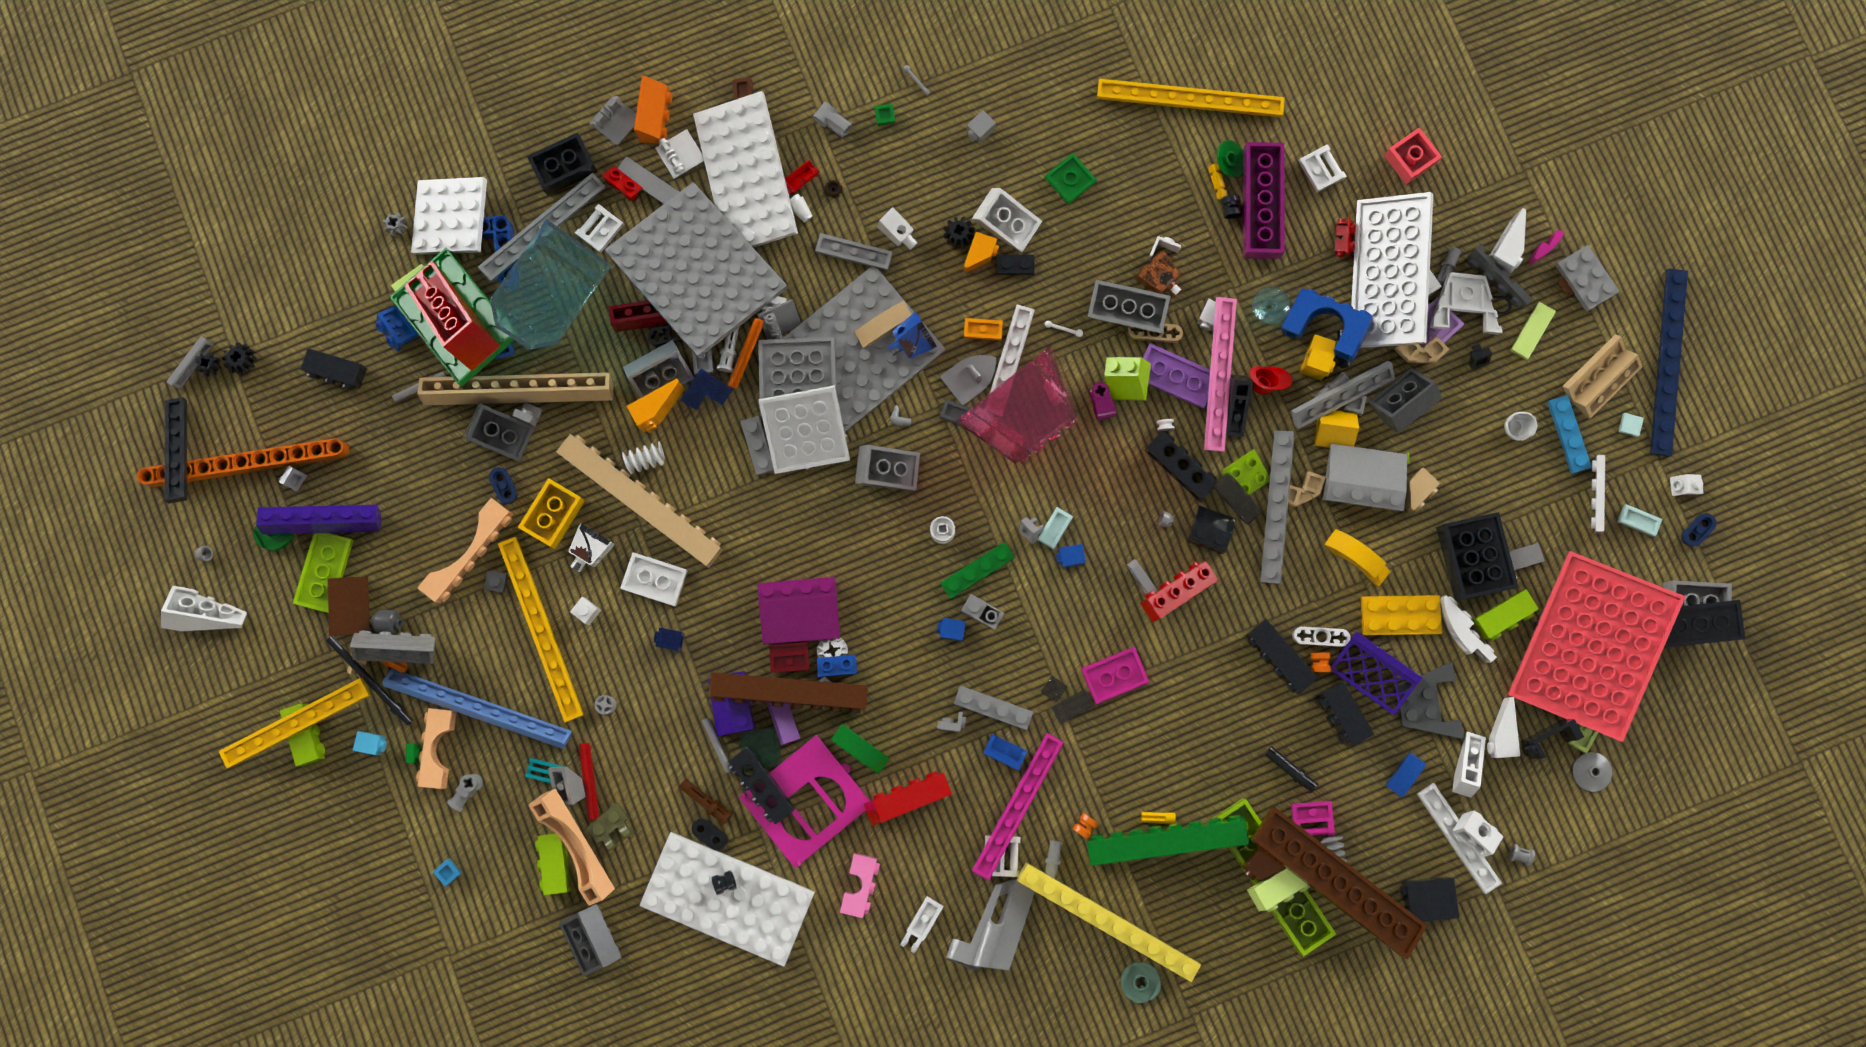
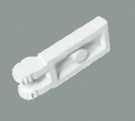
(922, 922)

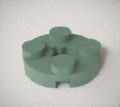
(1151, 978)

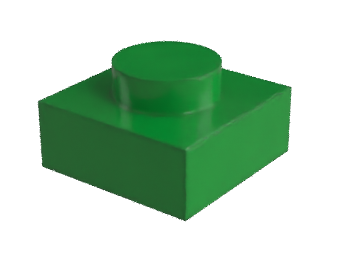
(884, 114)
(412, 752)

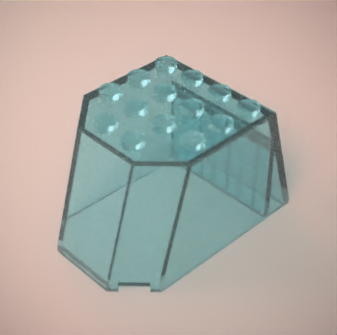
(546, 288)

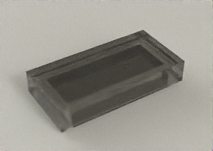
(1072, 706)

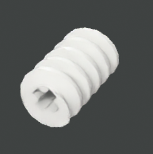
(644, 458)

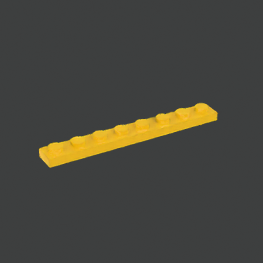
(294, 723)

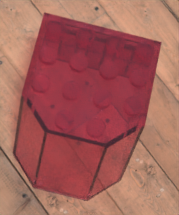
(1024, 409)

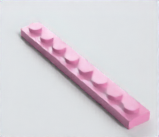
(1220, 374)

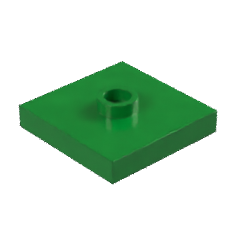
(1070, 179)

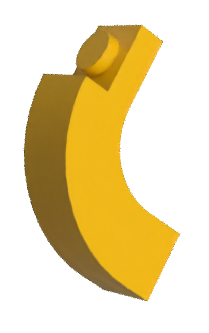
(1358, 555)

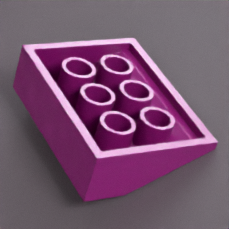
(799, 610)

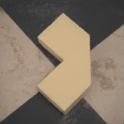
(1429, 354)
(1310, 489)

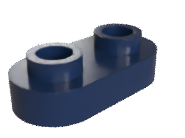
(503, 486)
(1698, 531)

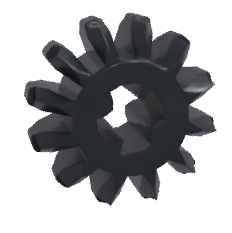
(953, 237)
(239, 358)

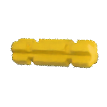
(1217, 180)

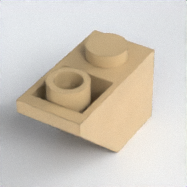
(1418, 488)

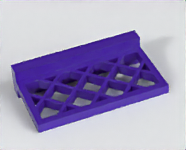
(1384, 658)

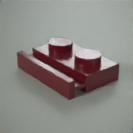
(789, 657)

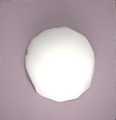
(1520, 426)

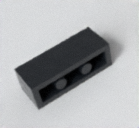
(333, 369)

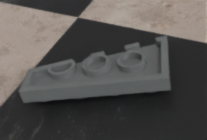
(1499, 277)

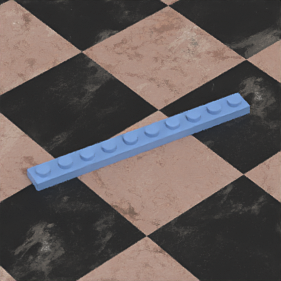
(477, 708)

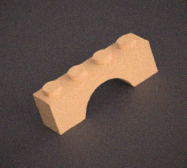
(432, 772)

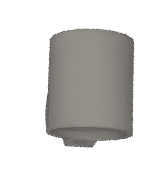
(828, 116)

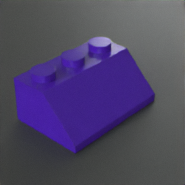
(732, 717)

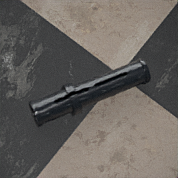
(1291, 769)

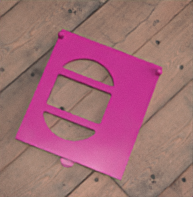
(802, 767)

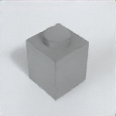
(980, 127)

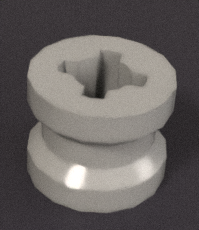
(601, 704)

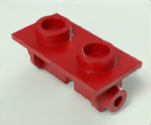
(800, 177)
(622, 182)
(1346, 230)

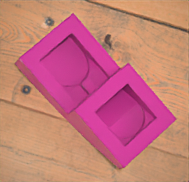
(1543, 248)

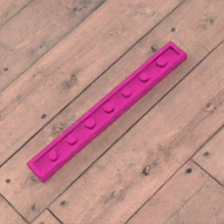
(1017, 807)

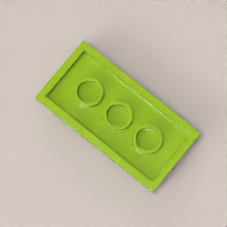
(324, 560)

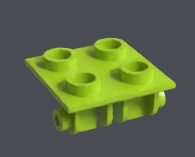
(1248, 472)

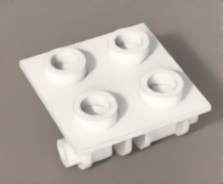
(679, 153)

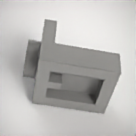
(528, 414)
(949, 725)

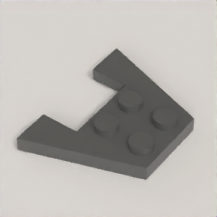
(1422, 706)

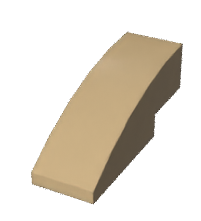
(883, 324)

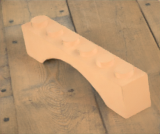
(491, 520)
(592, 879)

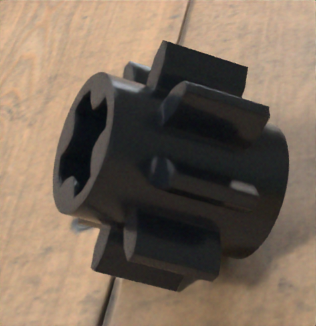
(208, 364)

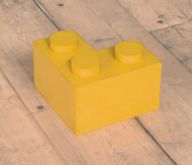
(1319, 358)

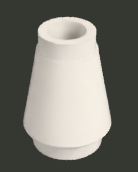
(800, 208)

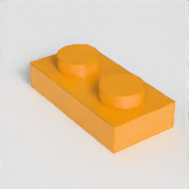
(983, 329)

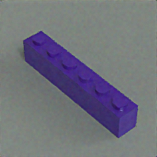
(318, 519)

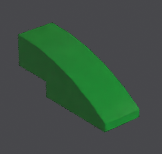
(860, 749)

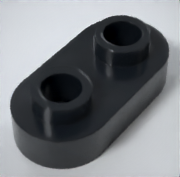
(709, 833)

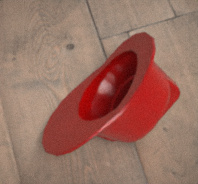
(1269, 379)

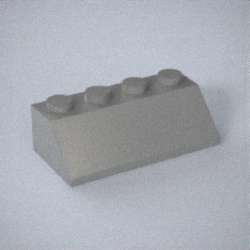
(1128, 306)

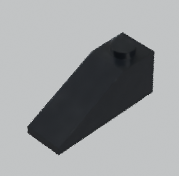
(1238, 404)

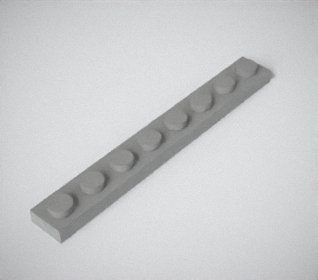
(557, 214)
(1277, 507)

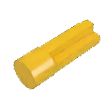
(1161, 818)

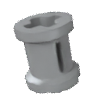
(1521, 855)

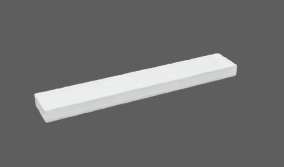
(1013, 345)
(1447, 820)

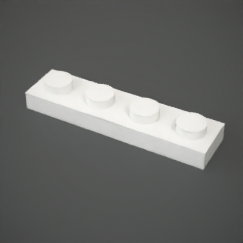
(1598, 502)

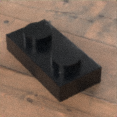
(1015, 264)

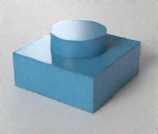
(447, 872)

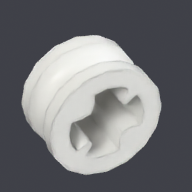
(1165, 425)

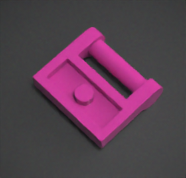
(1314, 812)

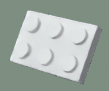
(654, 579)

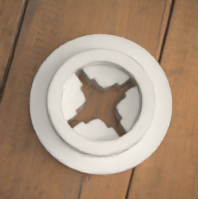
(824, 645)

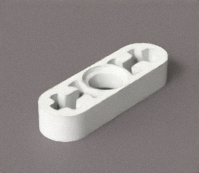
(1335, 642)

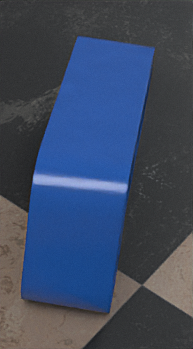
(498, 235)

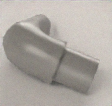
(899, 421)

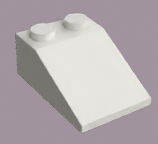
(1006, 219)
(1511, 243)

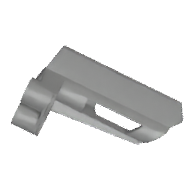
(996, 943)

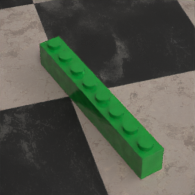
(1168, 841)

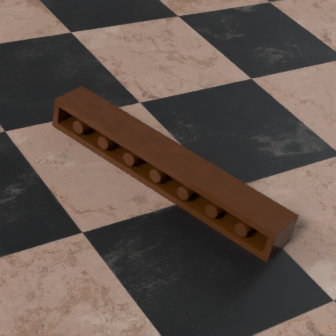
(787, 691)

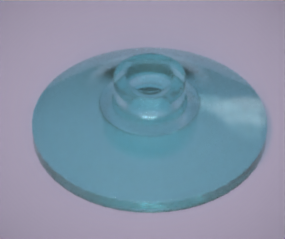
(1274, 297)

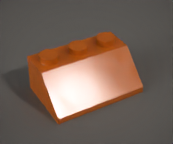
(652, 111)

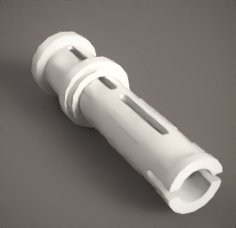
(727, 353)

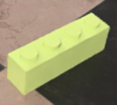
(1276, 889)

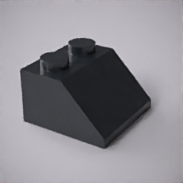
(1211, 530)

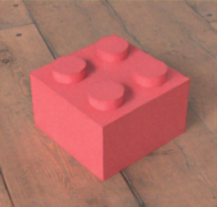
(1412, 156)

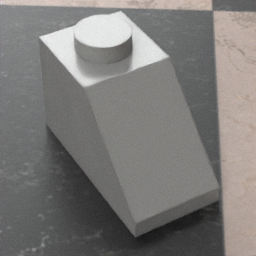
(567, 784)

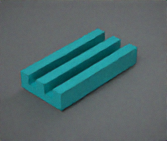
(530, 767)

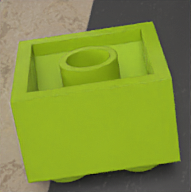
(1127, 377)

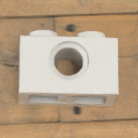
(1477, 833)

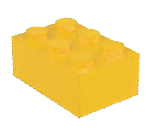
(551, 513)

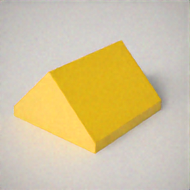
(1337, 428)

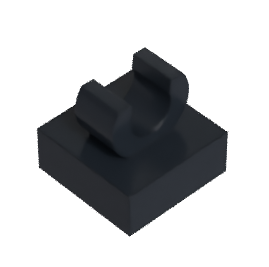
(1479, 357)

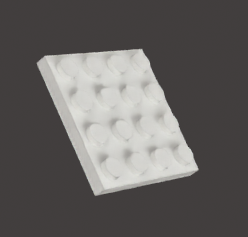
(449, 215)
(804, 429)

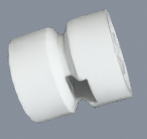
(942, 530)

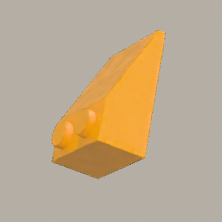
(654, 407)

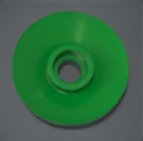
(1230, 158)

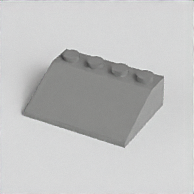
(1366, 477)
(393, 648)

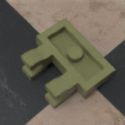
(607, 824)

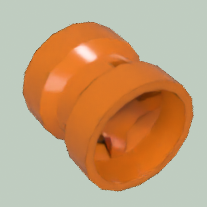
(1320, 662)
(1086, 821)

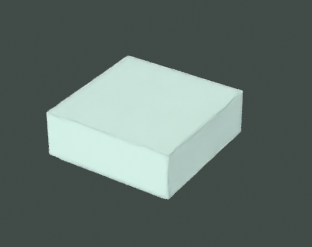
(1630, 424)

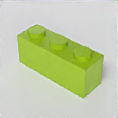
(1505, 615)
(306, 744)
(553, 864)

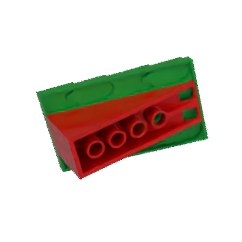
(452, 316)

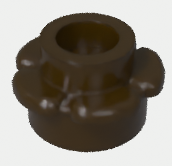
(833, 184)

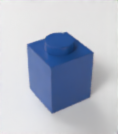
(1071, 556)
(951, 629)

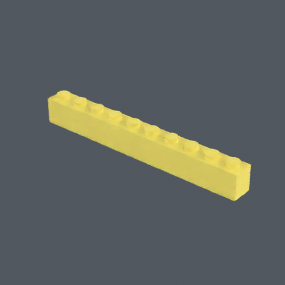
(1108, 922)

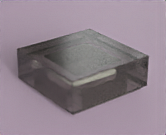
(1054, 689)

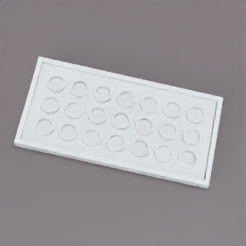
(746, 169)
(1393, 267)
(756, 916)

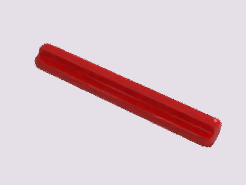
(589, 781)

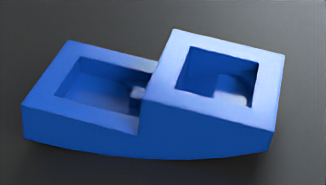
(1406, 774)

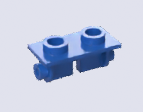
(836, 665)

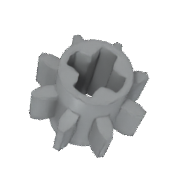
(391, 220)

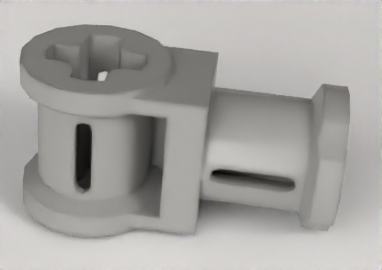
(465, 791)

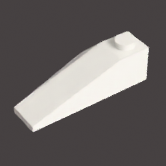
(190, 612)

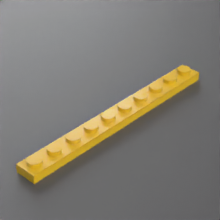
(1190, 98)
(541, 629)

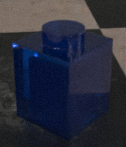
(669, 639)

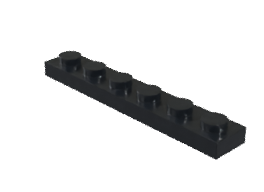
(175, 450)

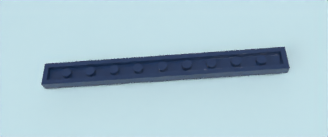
(1669, 362)

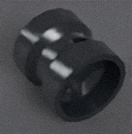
(1231, 207)
(724, 882)

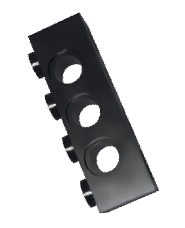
(1170, 465)
(772, 789)

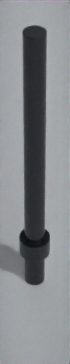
(396, 708)

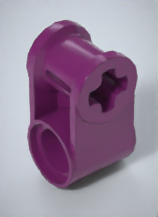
(1102, 405)

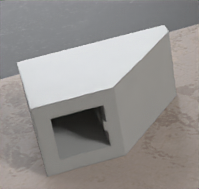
(982, 612)

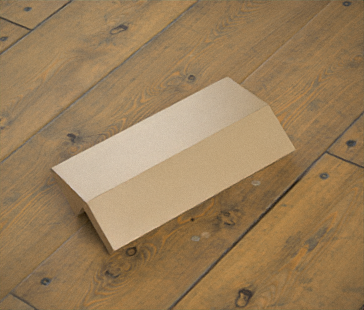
(1602, 376)

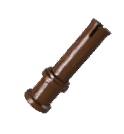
(713, 807)

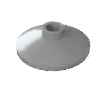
(1583, 769)

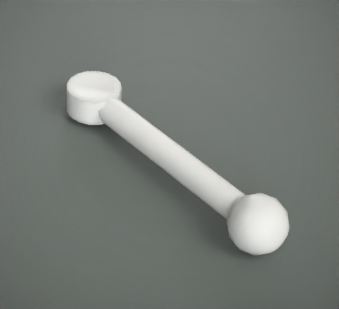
(1078, 333)

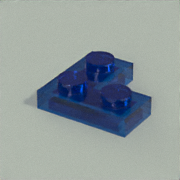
(703, 385)

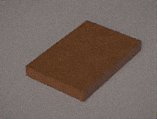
(348, 605)

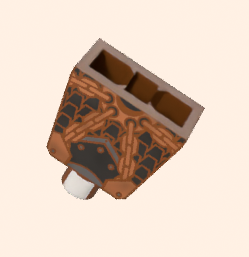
(1160, 275)

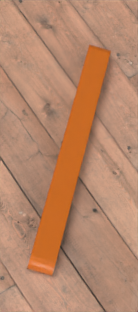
(252, 461)

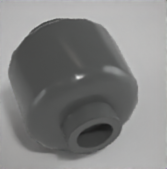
(387, 621)

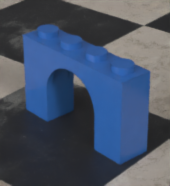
(1310, 305)

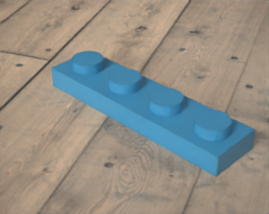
(1569, 434)

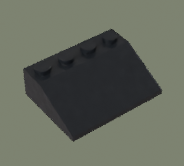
(1477, 556)

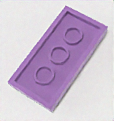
(1178, 376)

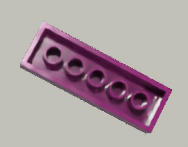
(1263, 200)

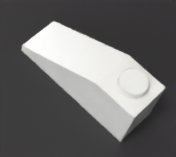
(1504, 735)
(1469, 766)

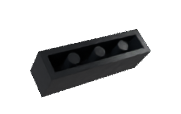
(1281, 657)

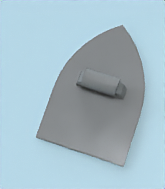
(970, 377)

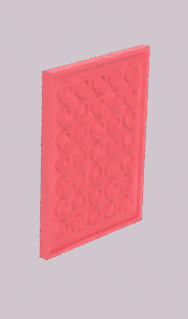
(1596, 645)

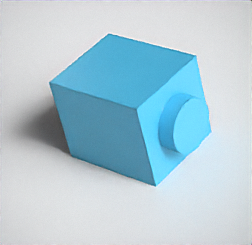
(370, 743)

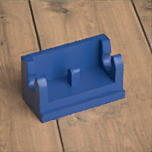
(1005, 752)

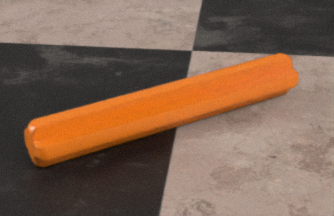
(745, 353)

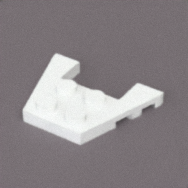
(1466, 294)

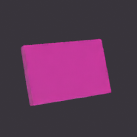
(1115, 675)

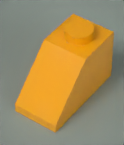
(981, 251)

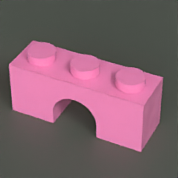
(856, 903)

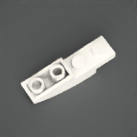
(1458, 625)

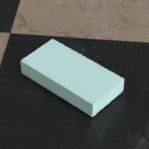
(1639, 520)
(1055, 528)

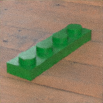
(977, 570)

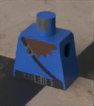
(912, 338)

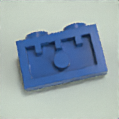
(395, 327)

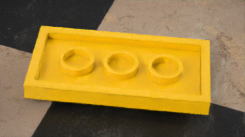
(1401, 615)

